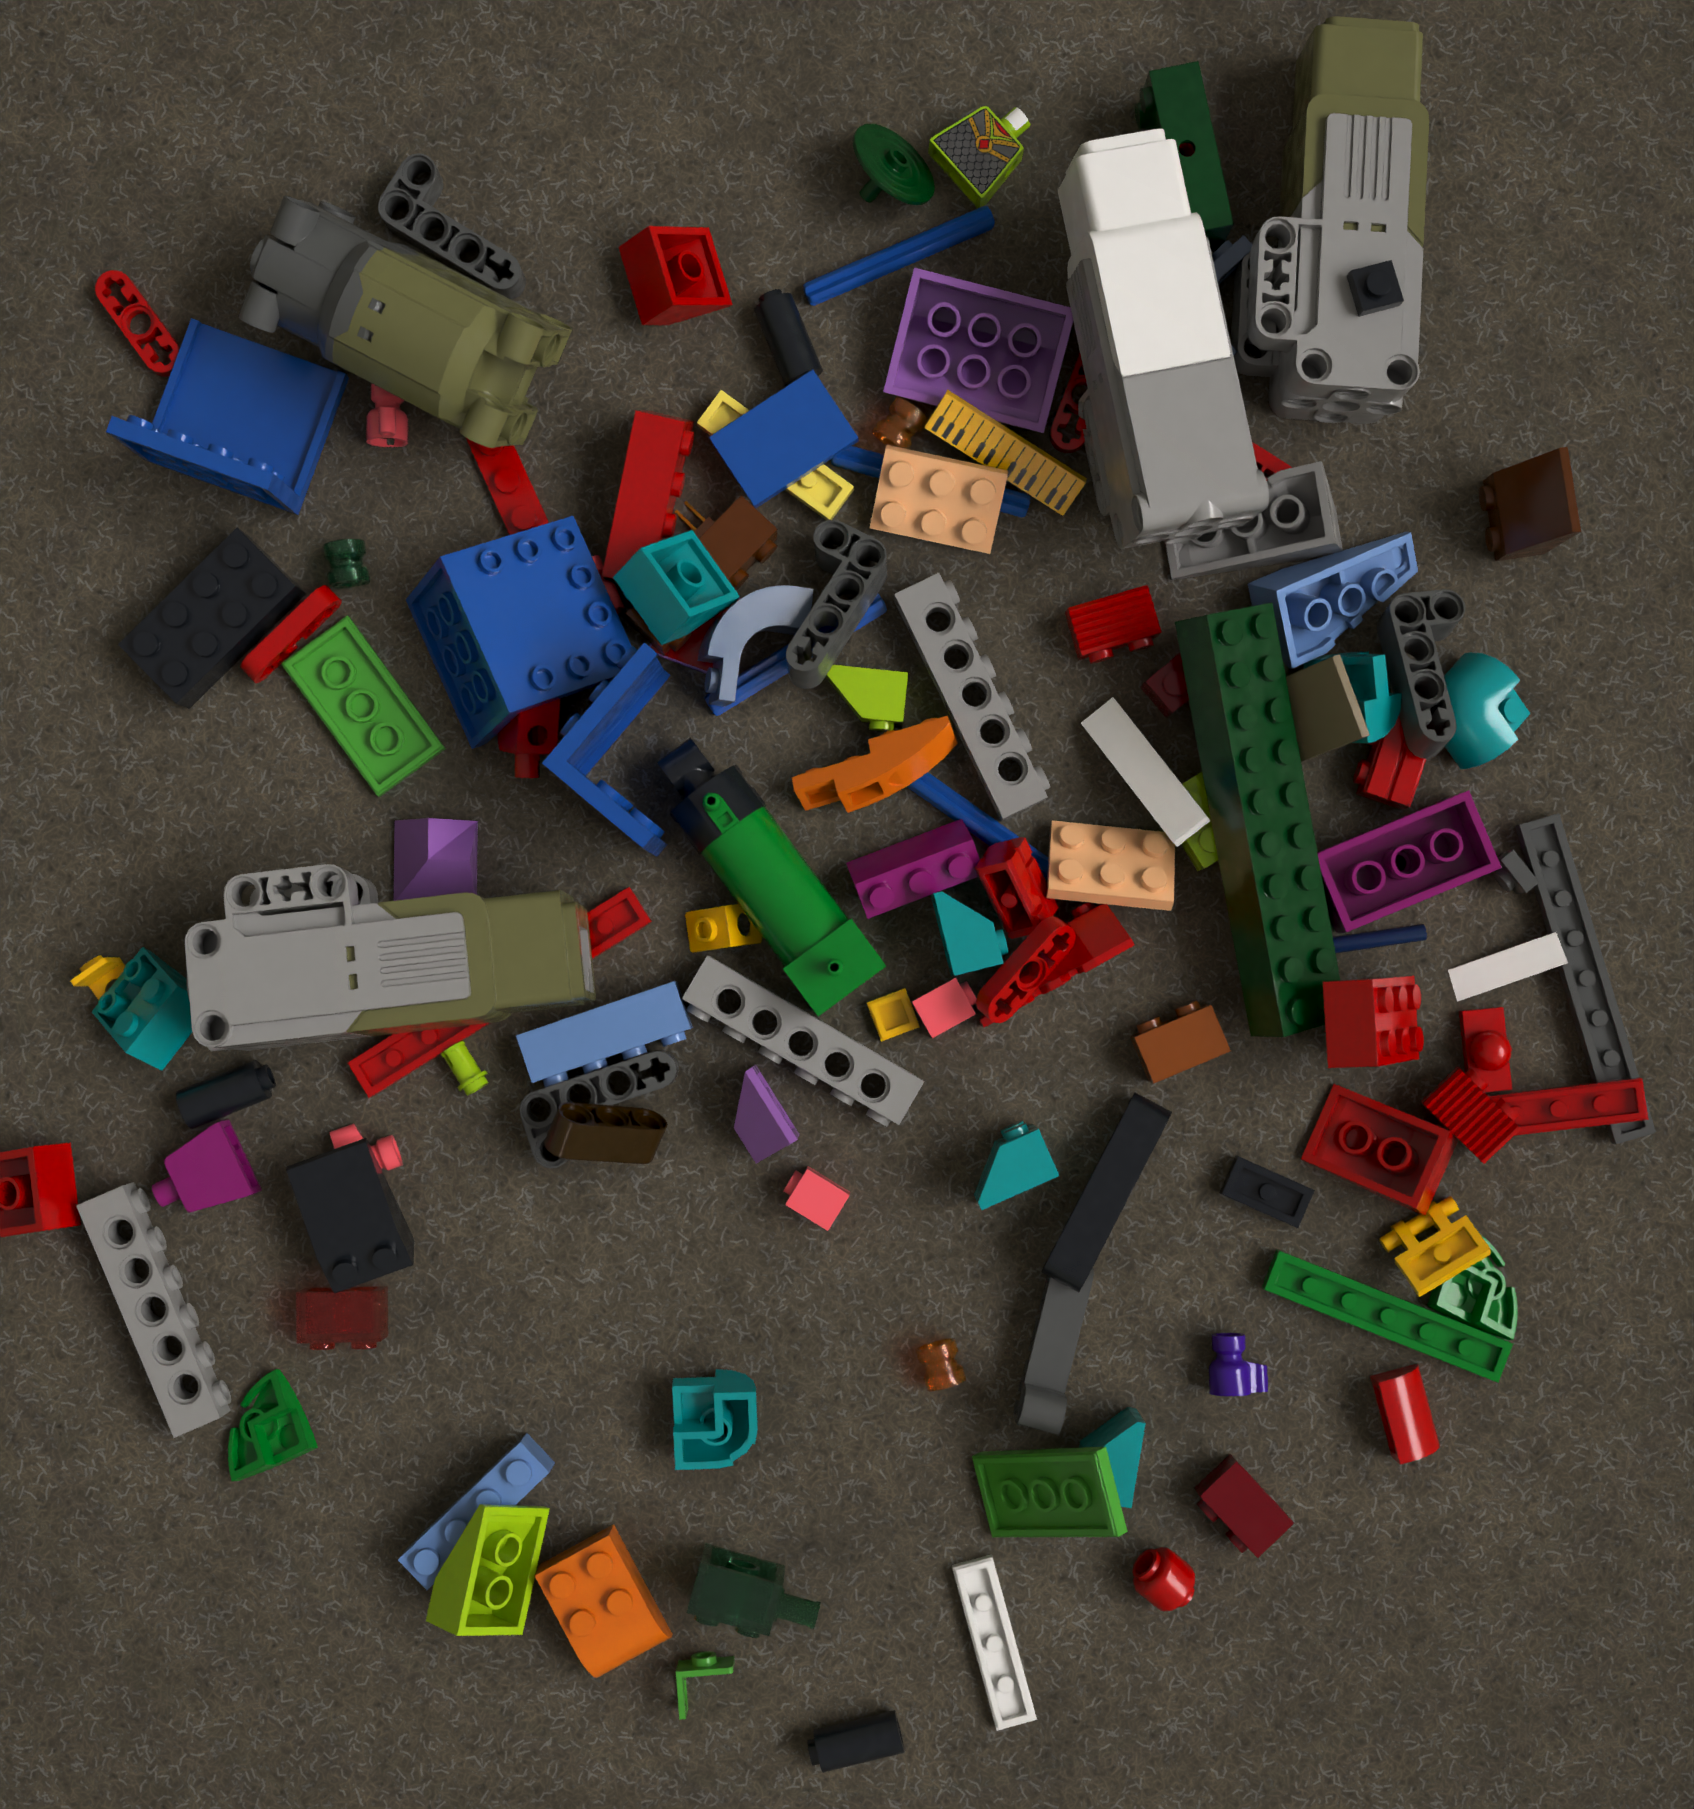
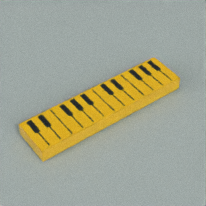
(1003, 449)

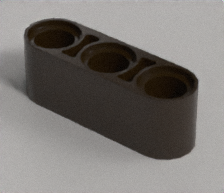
(605, 1133)

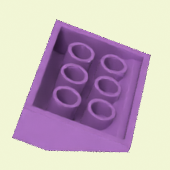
(980, 345)

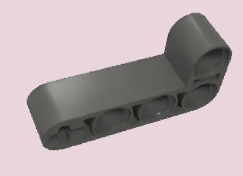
(456, 237)
(829, 608)
(1430, 721)
(601, 1094)
(1052, 1355)

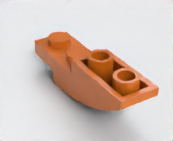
(893, 763)

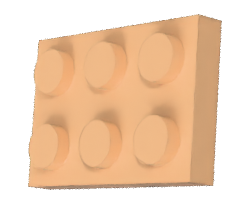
(938, 499)
(1110, 865)

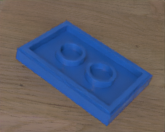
(783, 439)

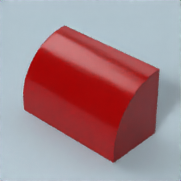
(1405, 1414)

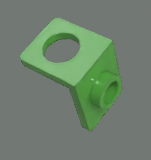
(700, 1665)

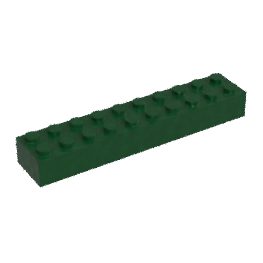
(1259, 817)

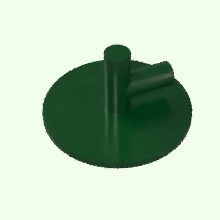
(891, 166)

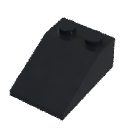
(351, 1215)

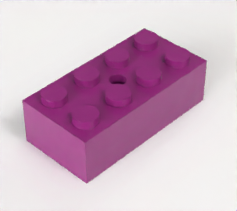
(1439, 849)

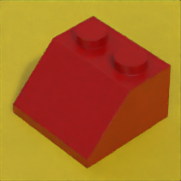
(674, 274)

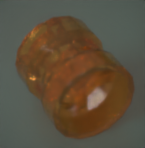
(900, 424)
(941, 1367)

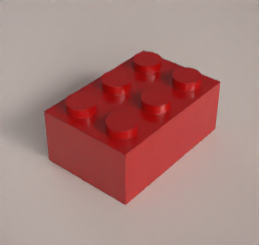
(1372, 1021)

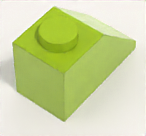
(872, 694)

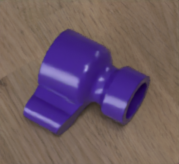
(1230, 1373)

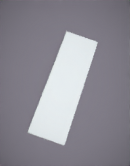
(1507, 966)

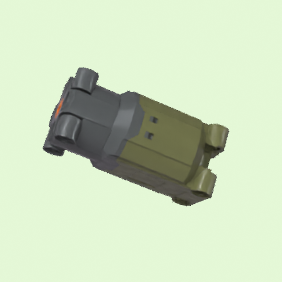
(402, 321)

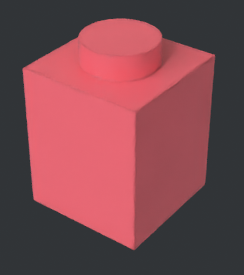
(945, 1006)
(815, 1197)

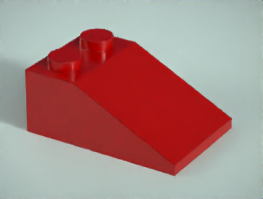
(1380, 1149)
(37, 1190)

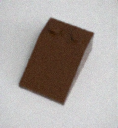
(1530, 506)

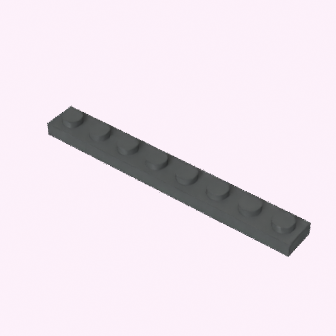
(1585, 974)

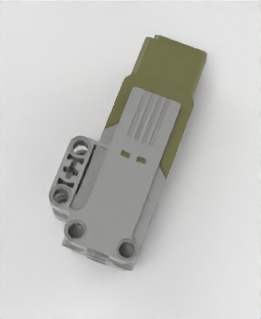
(1345, 204)
(353, 968)

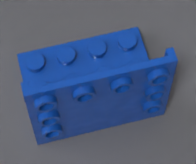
(239, 417)
(517, 625)
(595, 731)

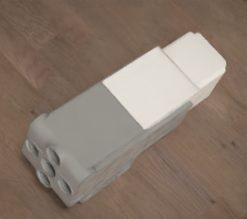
(1155, 349)

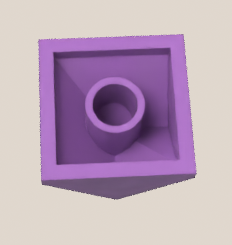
(434, 857)
(761, 1118)

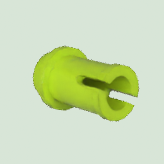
(465, 1068)

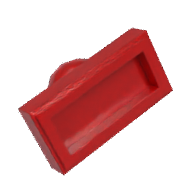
(1487, 1046)

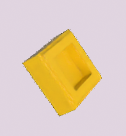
(893, 1014)

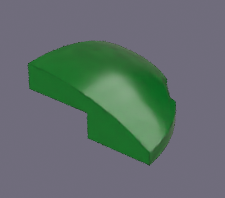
(1479, 1298)
(269, 1431)

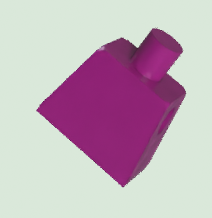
(207, 1171)

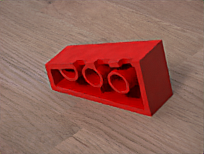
(648, 485)

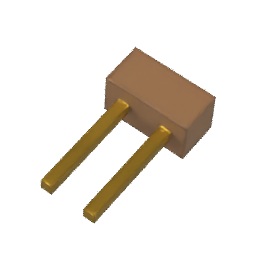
(707, 523)

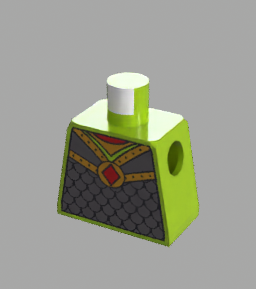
(980, 151)

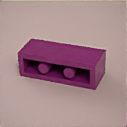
(914, 868)

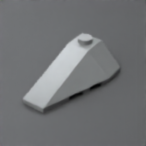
(1293, 527)

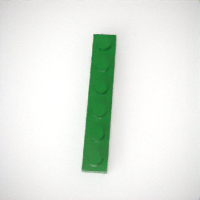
(1387, 1315)

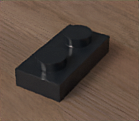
(1266, 1191)

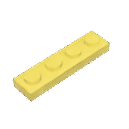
(819, 490)

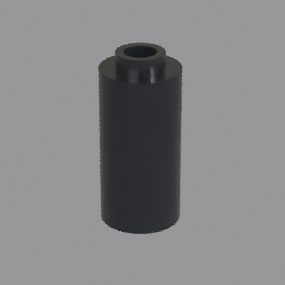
(786, 336)
(225, 1093)
(856, 1741)

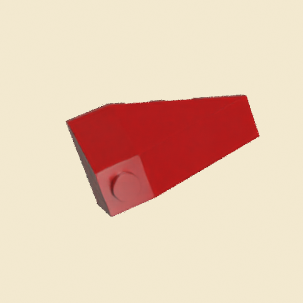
(1097, 940)

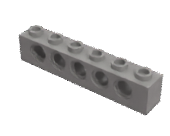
(939, 596)
(716, 977)
(148, 1331)

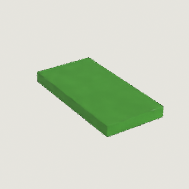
(363, 706)
(1050, 1493)

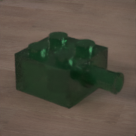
(745, 1594)

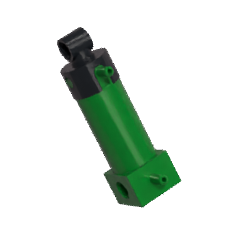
(769, 879)

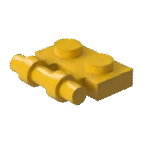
(1440, 1255)

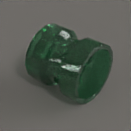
(346, 563)

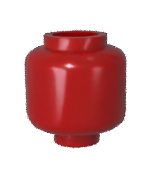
(1163, 1579)

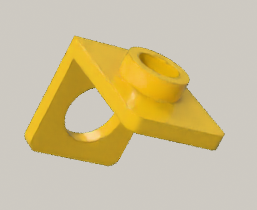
(718, 929)
(98, 974)

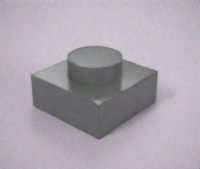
(1514, 873)

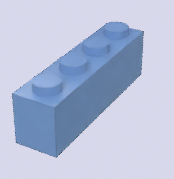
(604, 1032)
(502, 1484)

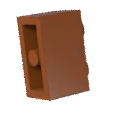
(1179, 1042)

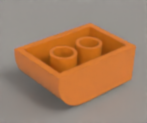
(602, 1602)

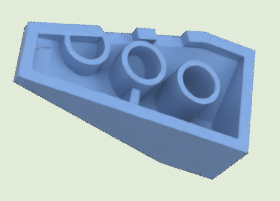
(1331, 593)

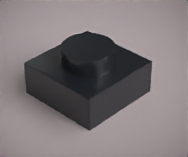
(1375, 288)

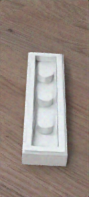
(1145, 772)
(994, 1642)

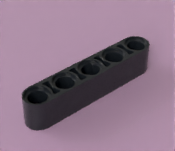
(1106, 1192)

